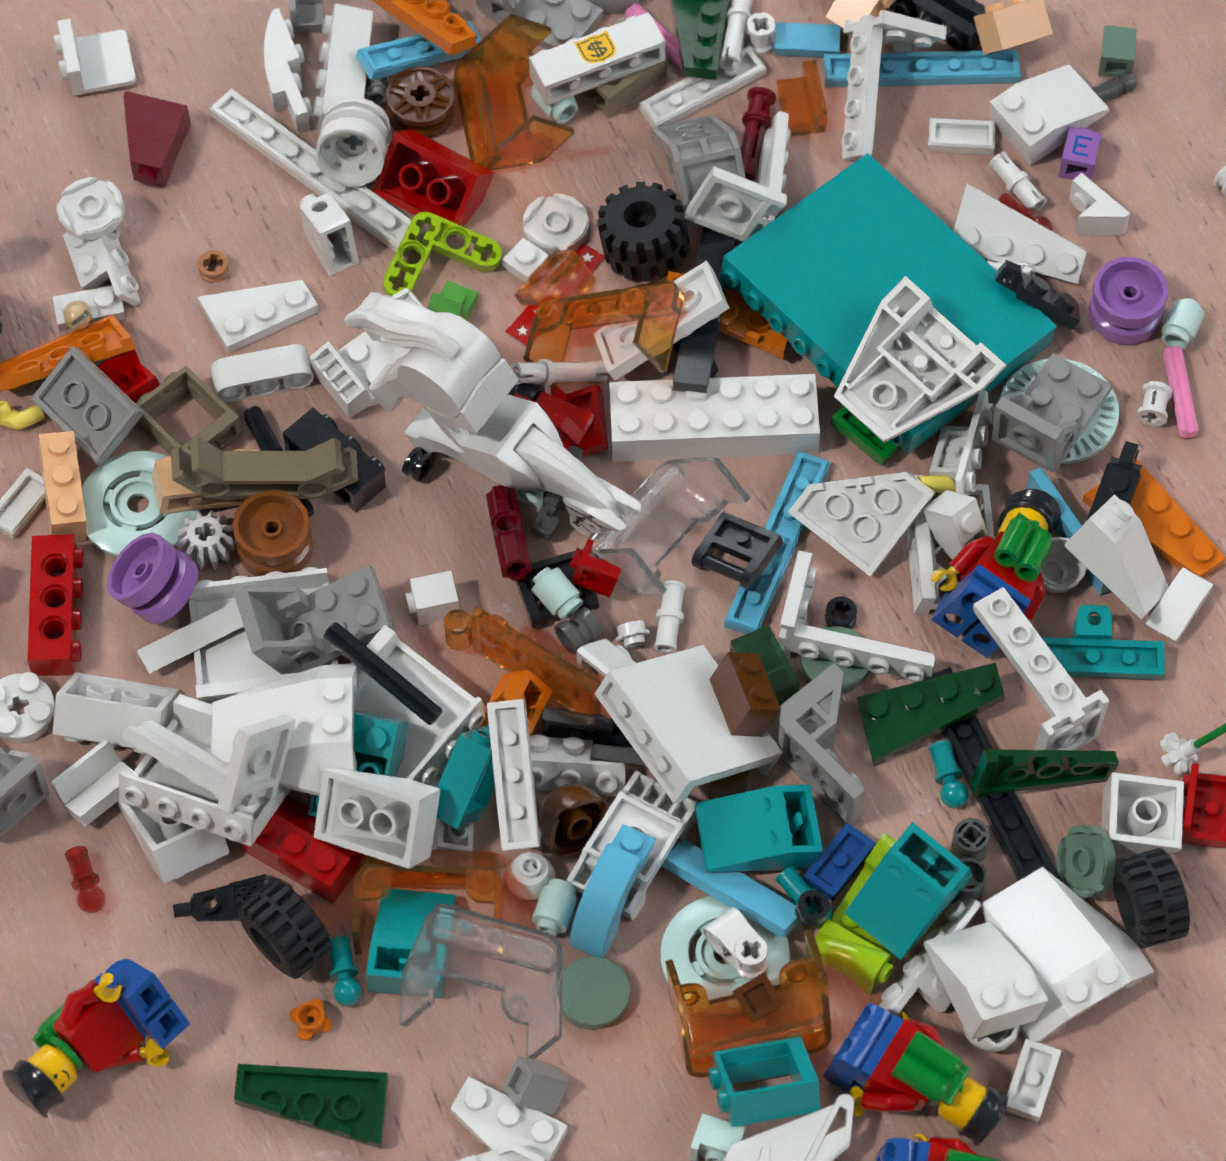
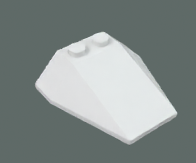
(912, 365)
(323, 729)
(1068, 945)

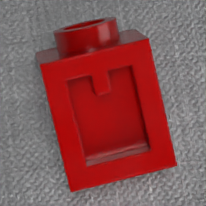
(592, 572)

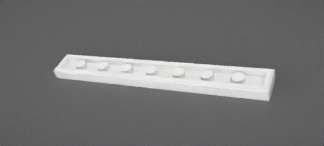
(299, 161)

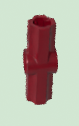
(508, 533)

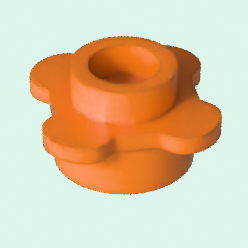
(314, 1009)

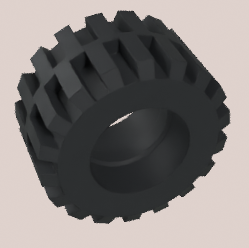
(1151, 898)
(285, 928)

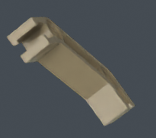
(245, 473)

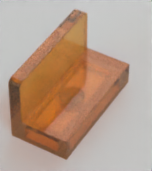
(803, 101)
(558, 277)

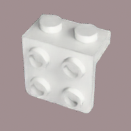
(94, 60)

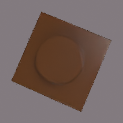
(758, 998)

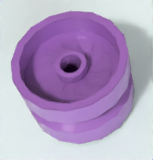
(1128, 300)
(152, 578)

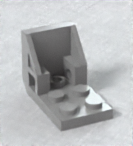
(565, 17)
(694, 150)
(1050, 413)
(289, 625)
(808, 742)
(20, 787)

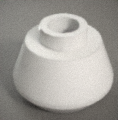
(528, 875)

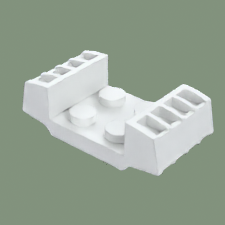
(356, 365)
(649, 810)

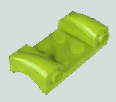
(849, 946)

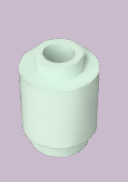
(559, 111)
(1182, 323)
(556, 592)
(555, 907)

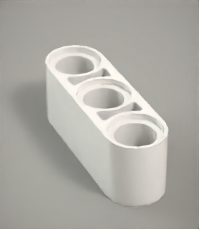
(261, 373)

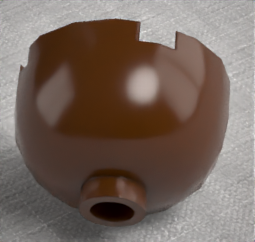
(570, 818)

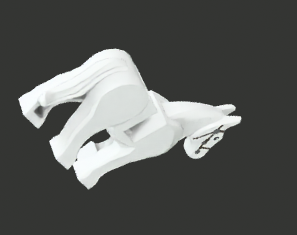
(473, 417)

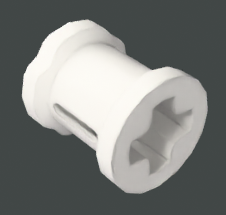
(760, 30)
(1154, 403)

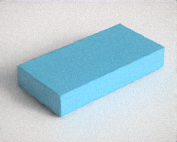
(806, 39)

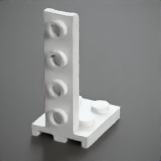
(863, 77)
(740, 205)
(840, 647)
(1074, 717)
(252, 768)

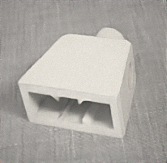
(323, 217)

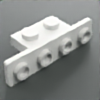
(101, 260)
(960, 450)
(569, 762)
(919, 970)

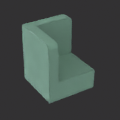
(1117, 51)

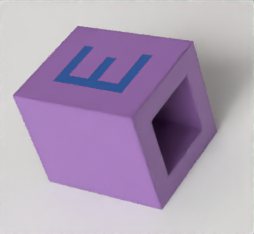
(1080, 153)

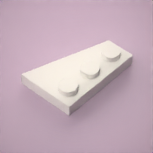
(256, 312)
(498, 1120)

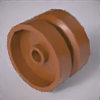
(272, 533)

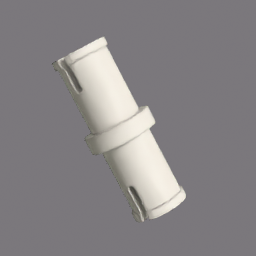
(1017, 181)
(669, 617)

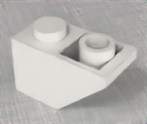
(954, 521)

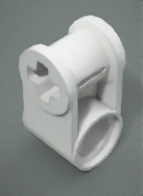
(734, 939)

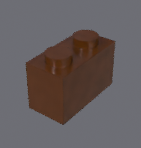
(745, 694)

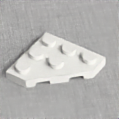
(863, 514)

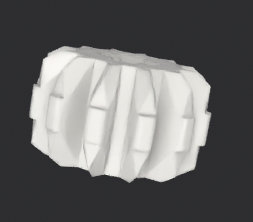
(206, 539)

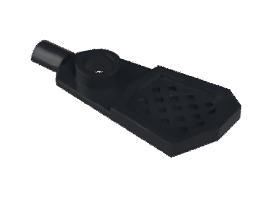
(226, 898)

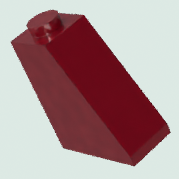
(154, 136)

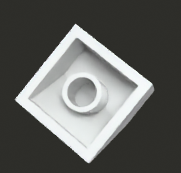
(1142, 813)

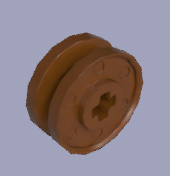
(420, 101)

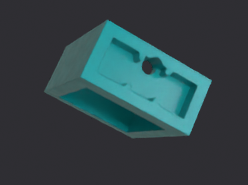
(467, 779)
(763, 1062)

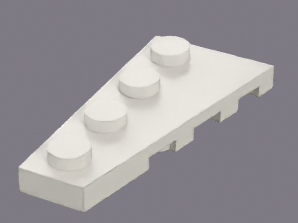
(1005, 234)

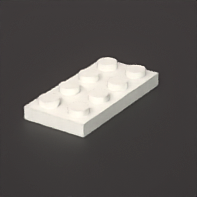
(701, 303)

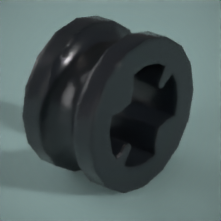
(418, 464)
(846, 605)
(817, 898)

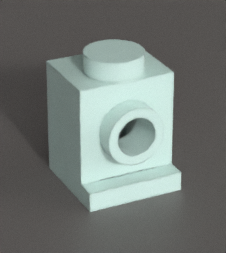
(714, 1138)

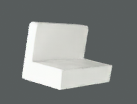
(91, 783)

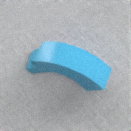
(607, 890)

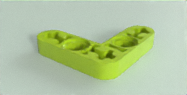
(436, 241)

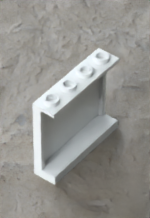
(228, 663)
(678, 724)
(425, 744)
(174, 797)

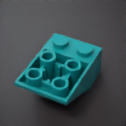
(376, 745)
(760, 830)
(908, 891)
(394, 934)

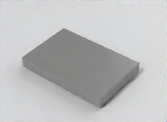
(89, 404)

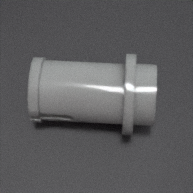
(376, 90)

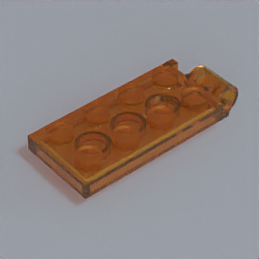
(521, 651)

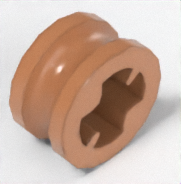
(206, 260)

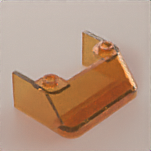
(493, 102)
(651, 304)
(475, 871)
(722, 1023)

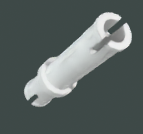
(735, 34)
(548, 372)

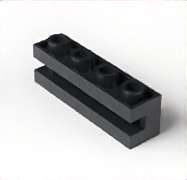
(954, 14)

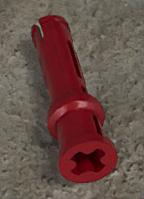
(755, 121)

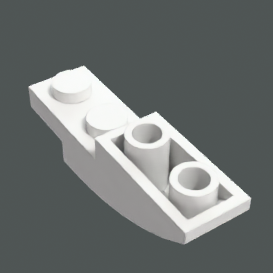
(284, 71)

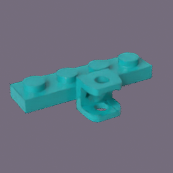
(1096, 655)

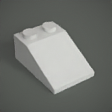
(1041, 110)
(1120, 555)
(377, 815)
(172, 845)
(986, 980)

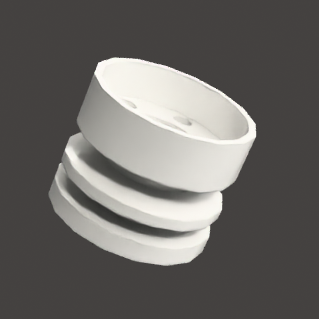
(352, 141)

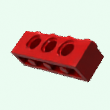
(49, 556)

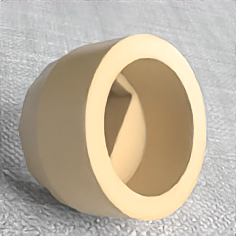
(73, 311)

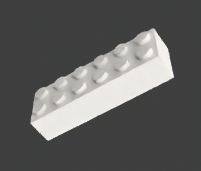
(731, 420)

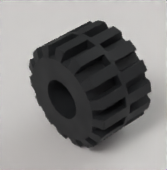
(643, 231)

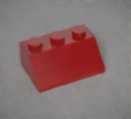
(431, 178)
(291, 849)

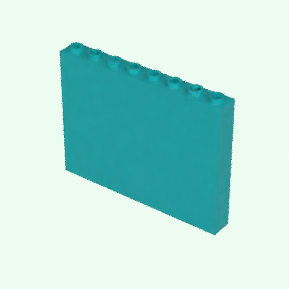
(844, 248)

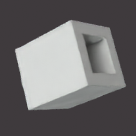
(432, 597)

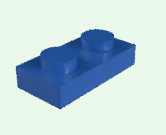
(839, 861)

